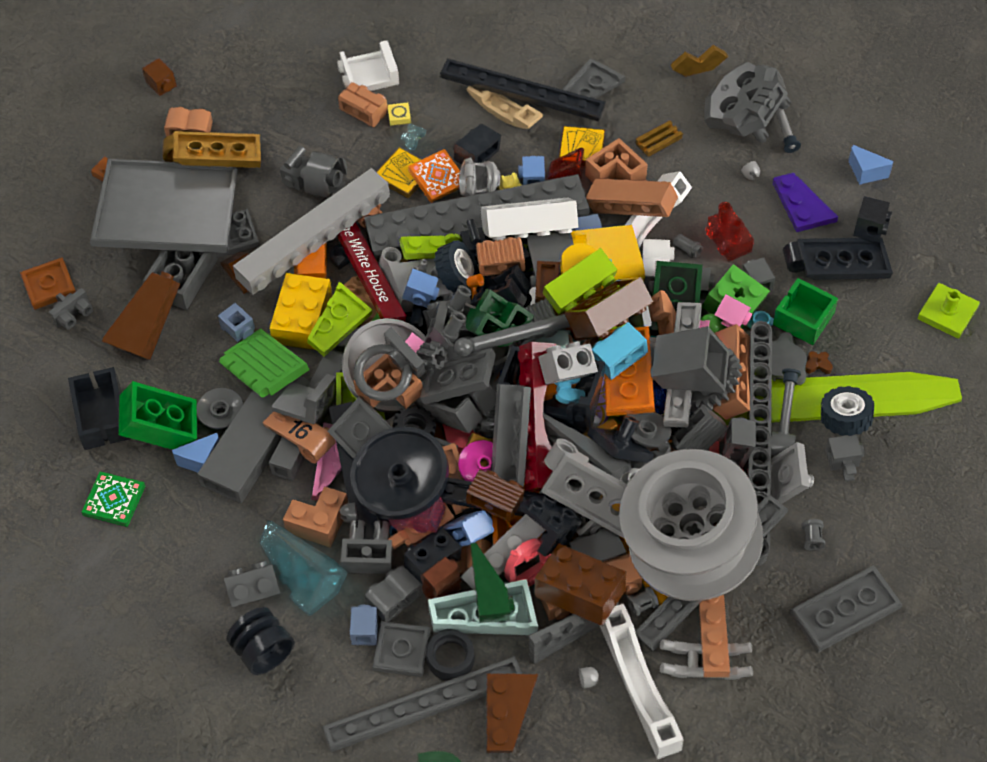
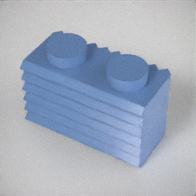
(470, 527)

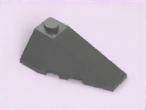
(597, 455)

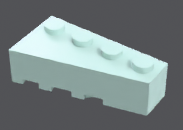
(461, 613)

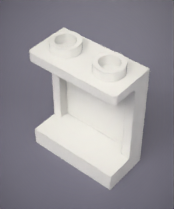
(372, 69)

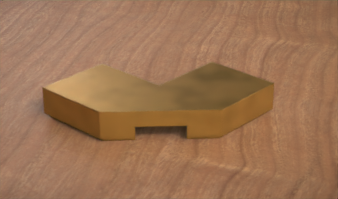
(691, 65)

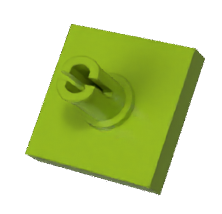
(948, 310)

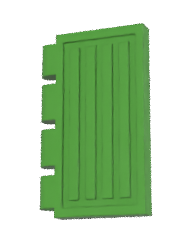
(263, 363)

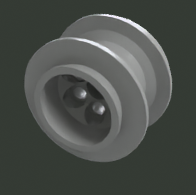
(699, 557)

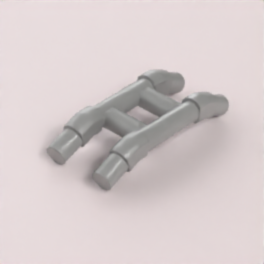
(693, 650)

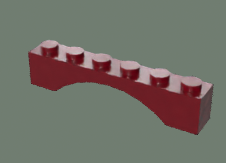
(537, 442)

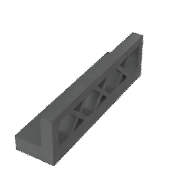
(511, 432)

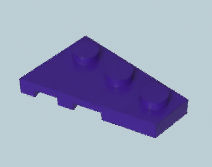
(802, 204)

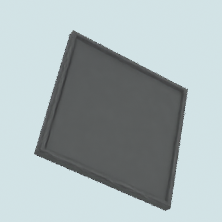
(165, 206)

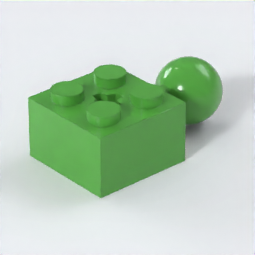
(738, 286)

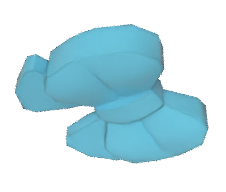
(566, 393)

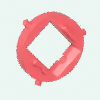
(522, 553)

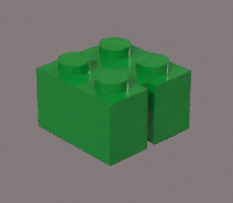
(805, 311)

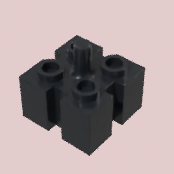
(510, 285)

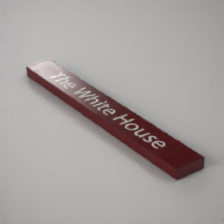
(370, 274)

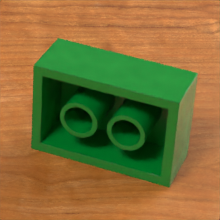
(157, 416)

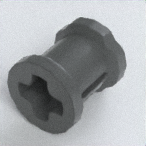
(813, 534)
(642, 601)

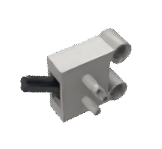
(398, 275)

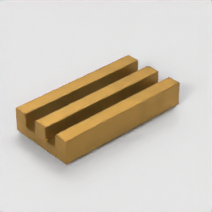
(656, 136)

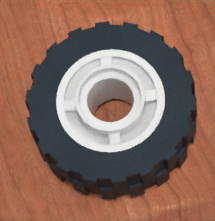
(455, 264)
(847, 410)

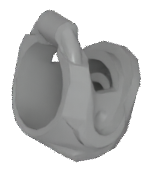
(478, 177)

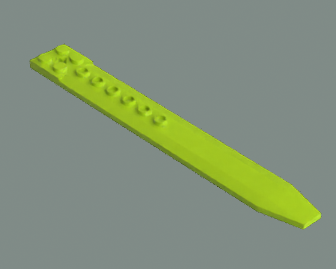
(892, 394)

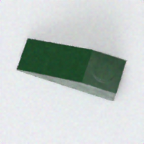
(490, 591)

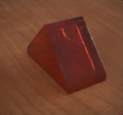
(567, 165)

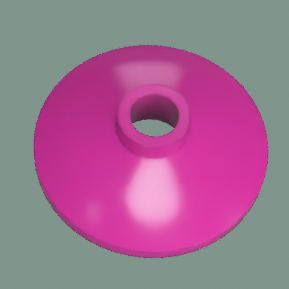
(470, 459)

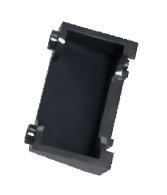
(577, 414)

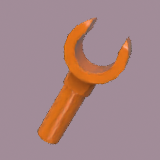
(474, 282)

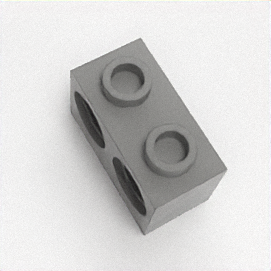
(567, 363)

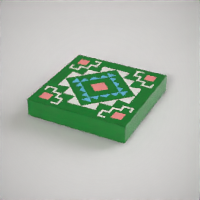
(113, 499)

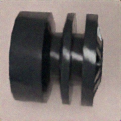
(260, 640)

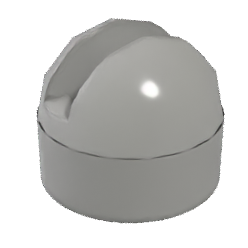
(750, 170)
(588, 677)

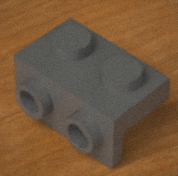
(251, 584)

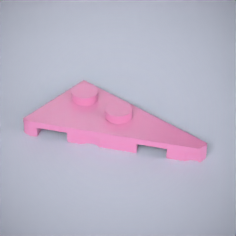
(327, 469)

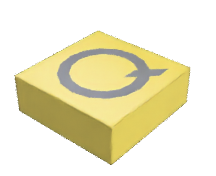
(399, 114)

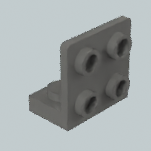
(305, 402)

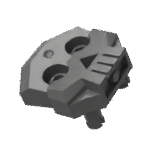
(746, 100)
(449, 325)

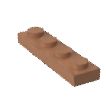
(714, 638)

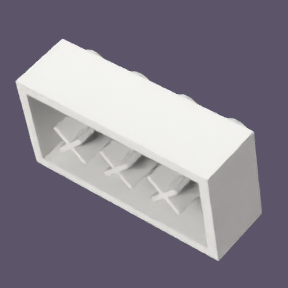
(529, 217)

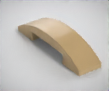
(505, 109)

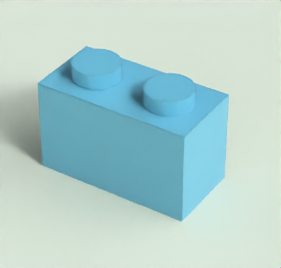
(620, 349)

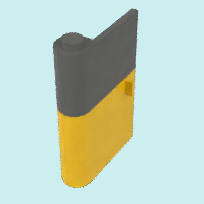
(616, 242)

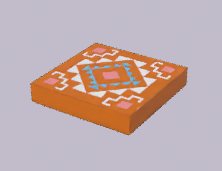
(436, 175)

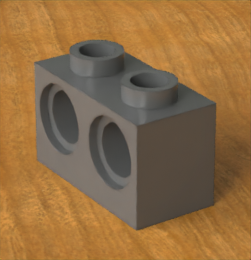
(738, 441)

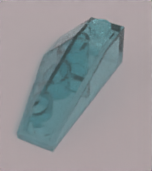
(306, 570)

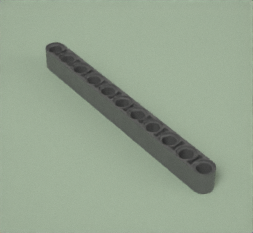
(761, 409)

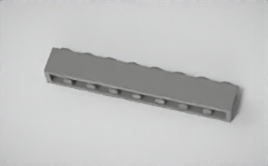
(311, 231)

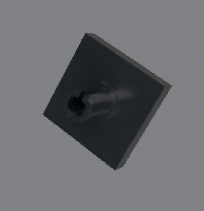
(620, 443)

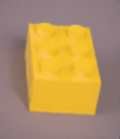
(299, 308)

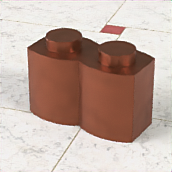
(441, 579)

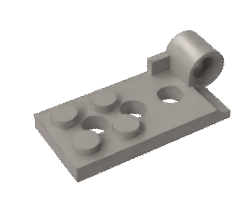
(571, 464)

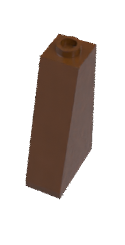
(144, 316)

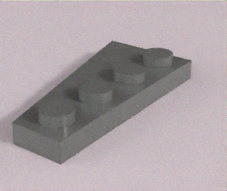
(558, 636)

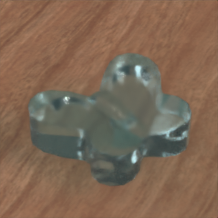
(412, 136)

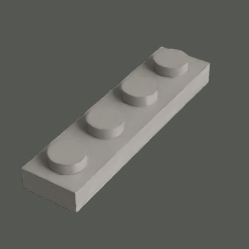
(500, 552)

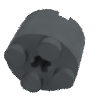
(323, 174)

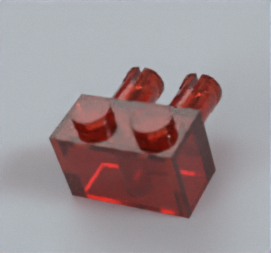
(729, 233)

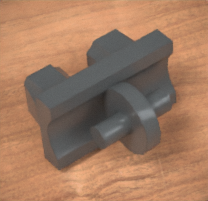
(69, 306)

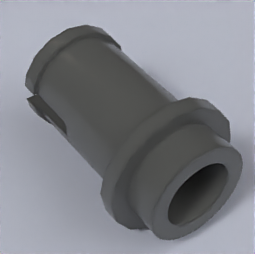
(692, 248)

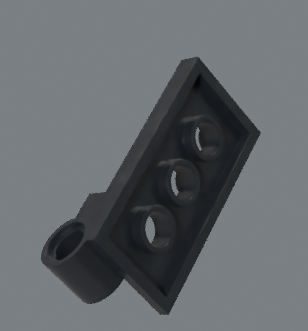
(804, 254)

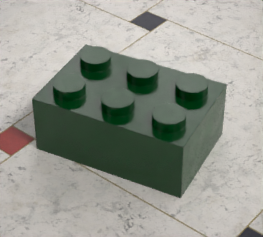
(678, 281)

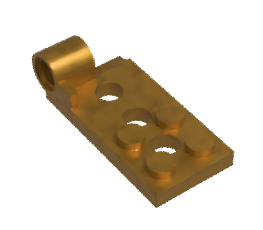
(179, 149)

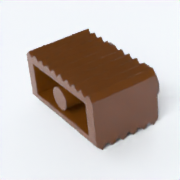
(495, 495)

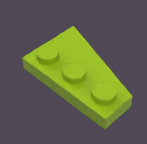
(338, 320)

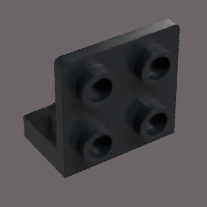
(554, 518)

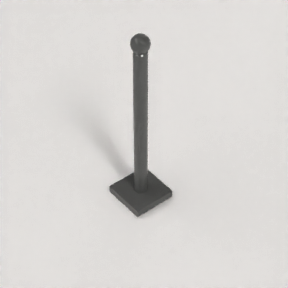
(464, 346)

